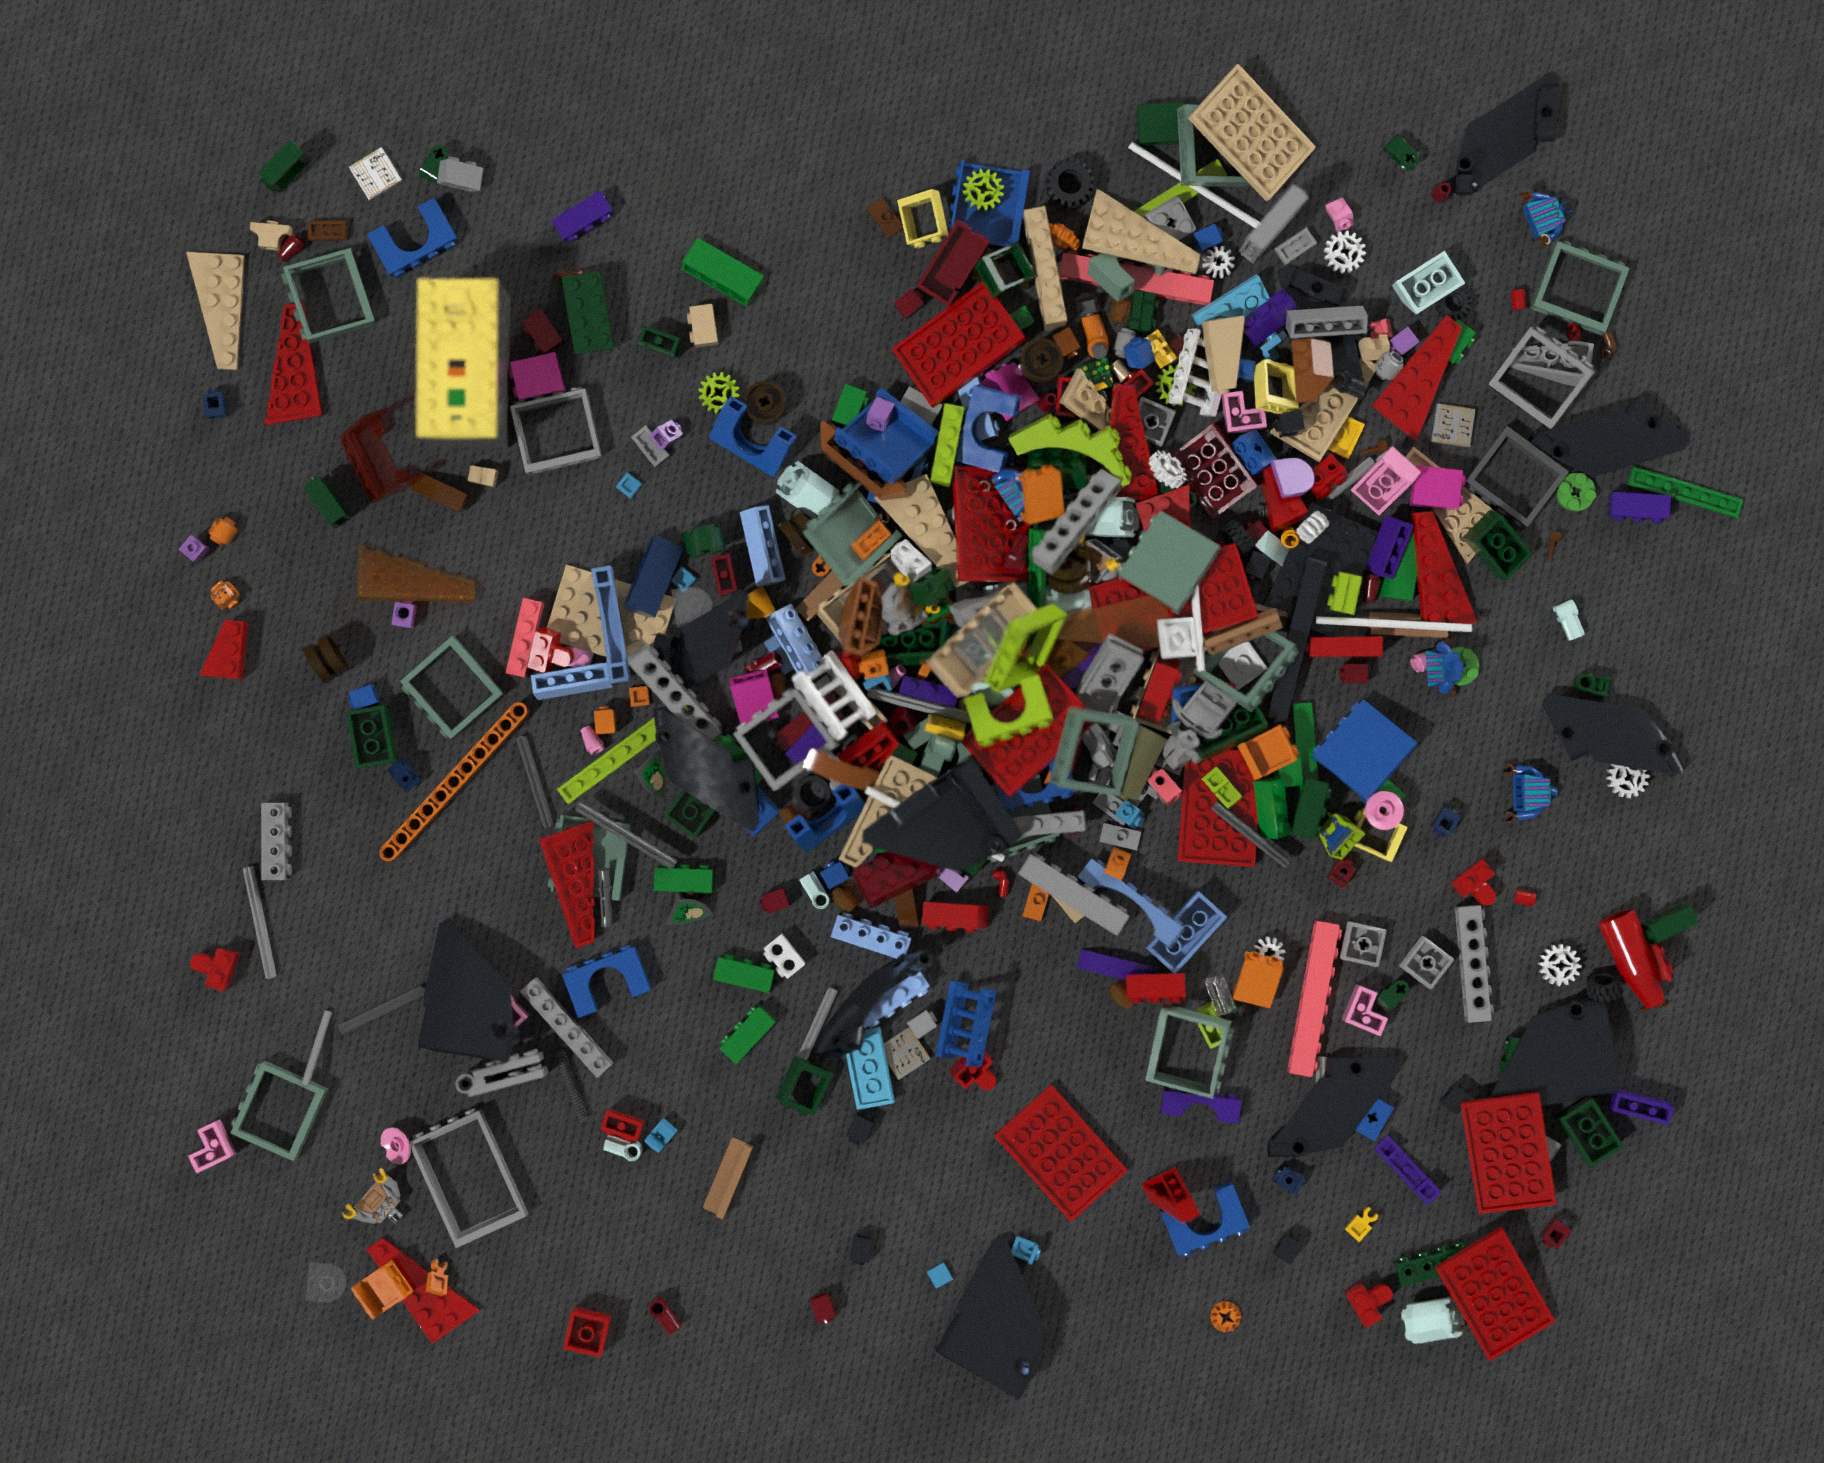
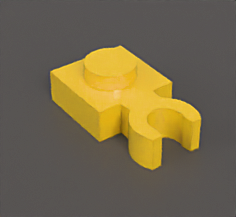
(1358, 1226)

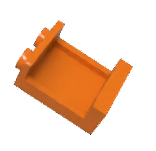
(1041, 494)
(1269, 752)
(1258, 979)
(381, 1289)

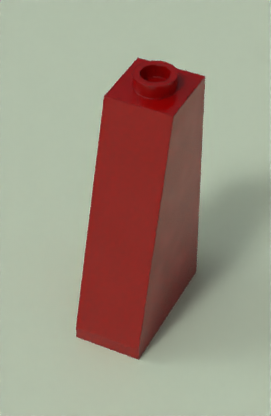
(1345, 647)

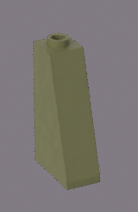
(1141, 762)

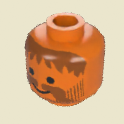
(223, 531)
(225, 595)

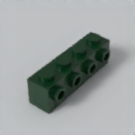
(1422, 1266)

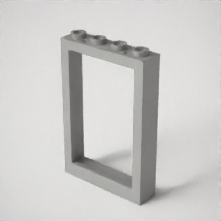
(462, 1237)

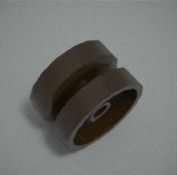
(1045, 350)
(762, 392)
(795, 533)
(1072, 574)
(325, 659)

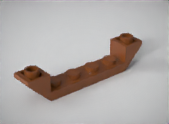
(828, 446)

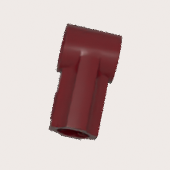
(1015, 558)
(770, 662)
(665, 1316)

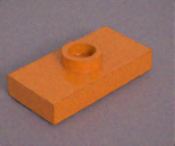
(870, 539)
(1117, 863)
(1035, 903)

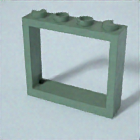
(1187, 156)
(320, 262)
(1568, 316)
(1264, 685)
(421, 703)
(1068, 744)
(1181, 1083)
(320, 1093)

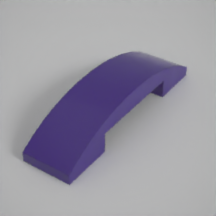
(1111, 965)
(1407, 1170)

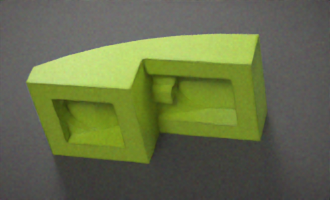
(1222, 788)

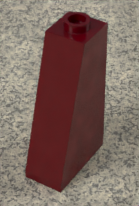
(795, 729)

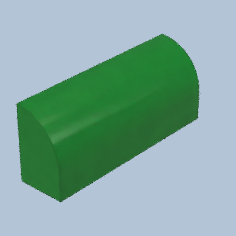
(722, 272)
(1404, 582)

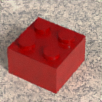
(587, 1332)

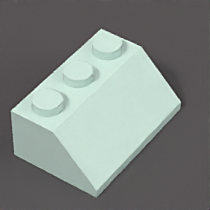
(1428, 283)

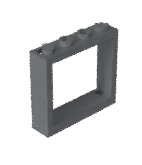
(1533, 452)

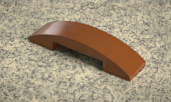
(839, 771)

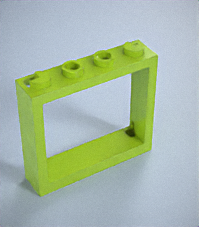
(1003, 671)

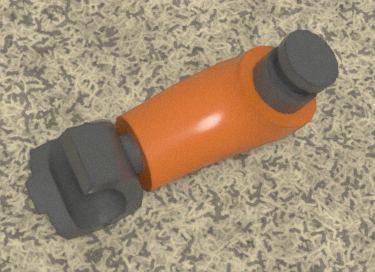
(1093, 326)

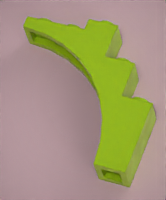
(1100, 445)

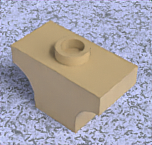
(270, 234)

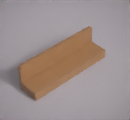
(809, 606)
(1402, 631)
(1242, 632)
(727, 1177)

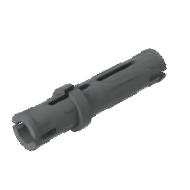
(605, 897)

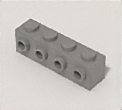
(1326, 321)
(275, 841)

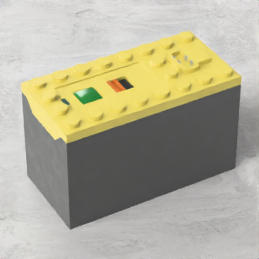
(463, 363)

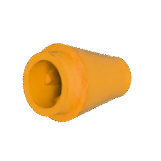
(1288, 536)

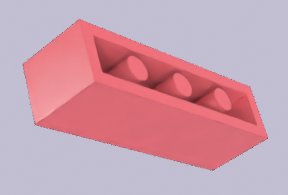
(527, 624)

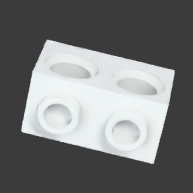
(909, 561)
(788, 953)

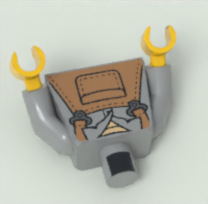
(1103, 560)
(901, 609)
(377, 1202)

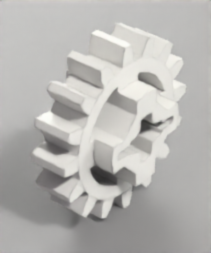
(1346, 259)
(1167, 469)
(1630, 784)
(1559, 957)

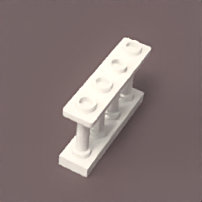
(1211, 400)
(847, 687)

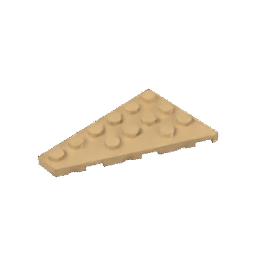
(1125, 234)

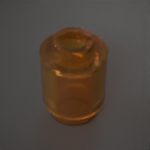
(843, 899)
(1118, 994)

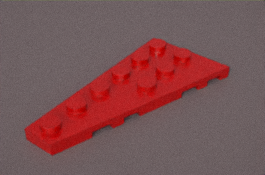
(1132, 444)
(1173, 503)

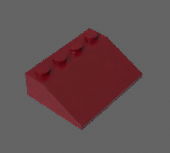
(1215, 470)

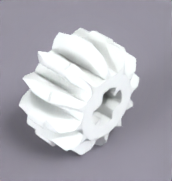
(1224, 267)
(1312, 527)
(1275, 948)

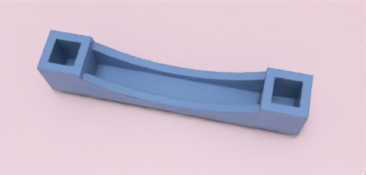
(611, 624)
(1166, 929)

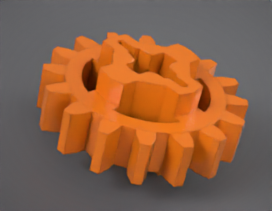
(1063, 237)

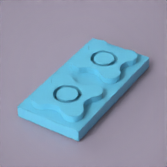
(1235, 303)
(870, 1072)

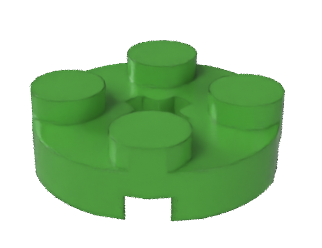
(1581, 482)
(1471, 664)

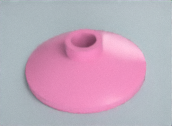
(1393, 813)
(396, 1145)

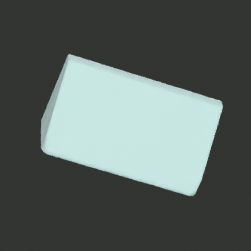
(1272, 547)

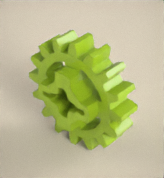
(990, 191)
(1167, 381)
(711, 398)

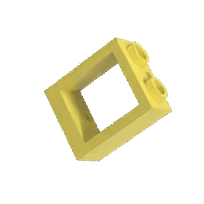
(905, 205)
(1269, 402)
(1393, 843)

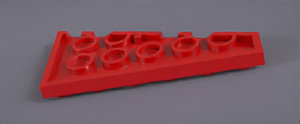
(294, 378)
(1412, 391)
(1439, 584)
(572, 872)
(432, 1312)

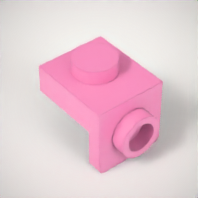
(1340, 214)
(582, 657)

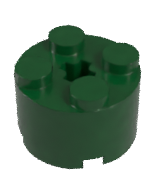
(704, 539)

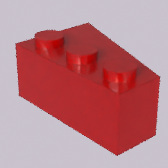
(1280, 511)
(228, 652)
(1160, 689)
(871, 748)
(955, 916)
(1156, 988)
(1171, 1195)

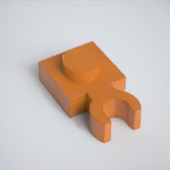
(436, 1279)

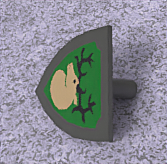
(653, 775)
(687, 911)

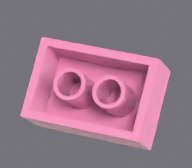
(1385, 480)

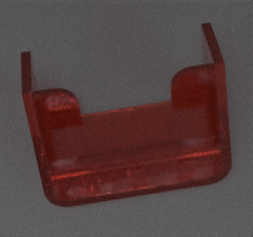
(371, 459)

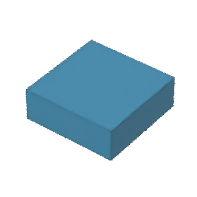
(629, 485)
(683, 578)
(939, 1275)

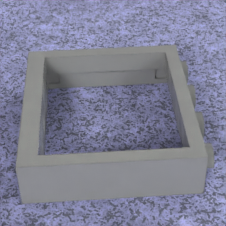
(1273, 223)
(1555, 345)
(541, 401)
(759, 717)

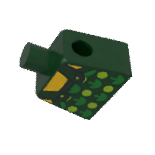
(1099, 374)

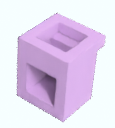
(952, 878)

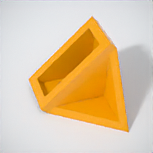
(759, 604)

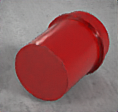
(1518, 299)
(1524, 898)

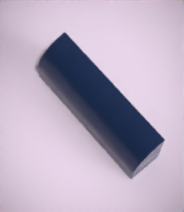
(653, 577)

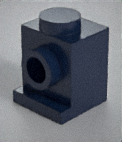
(208, 401)
(404, 775)
(1452, 819)
(1296, 1183)

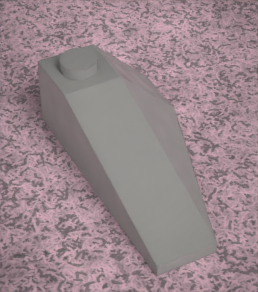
(1550, 365)

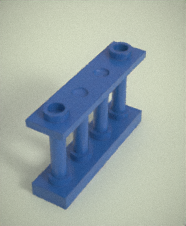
(952, 1019)

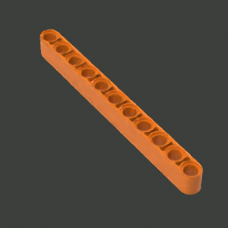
(446, 786)

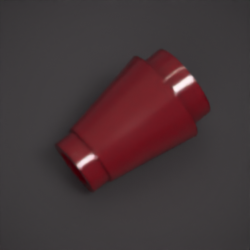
(1440, 196)
(291, 247)
(1044, 405)
(1370, 586)

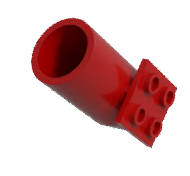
(1636, 959)

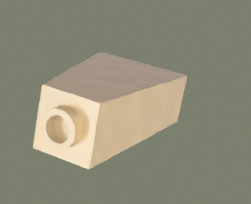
(1222, 350)

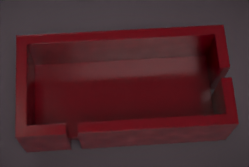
(953, 262)
(891, 876)

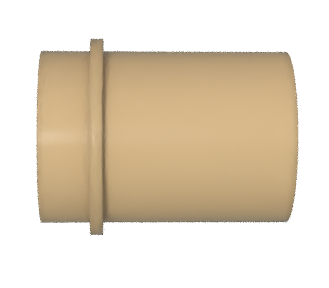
(1119, 370)

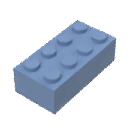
(1199, 920)

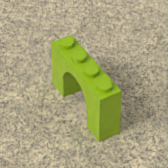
(947, 445)
(1035, 715)

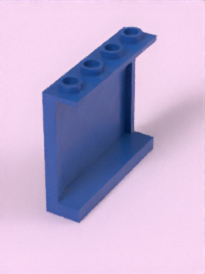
(998, 224)
(895, 449)
(1364, 750)

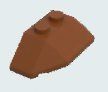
(1311, 367)
(861, 618)

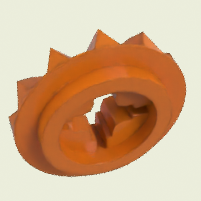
(1224, 1307)

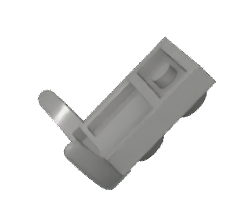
(1205, 710)
(1111, 803)

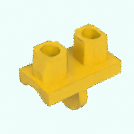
(1161, 350)

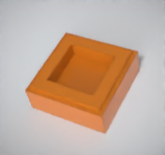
(639, 696)

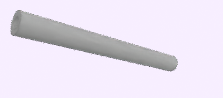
(316, 1048)

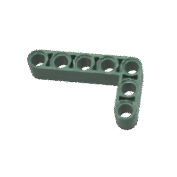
(937, 749)

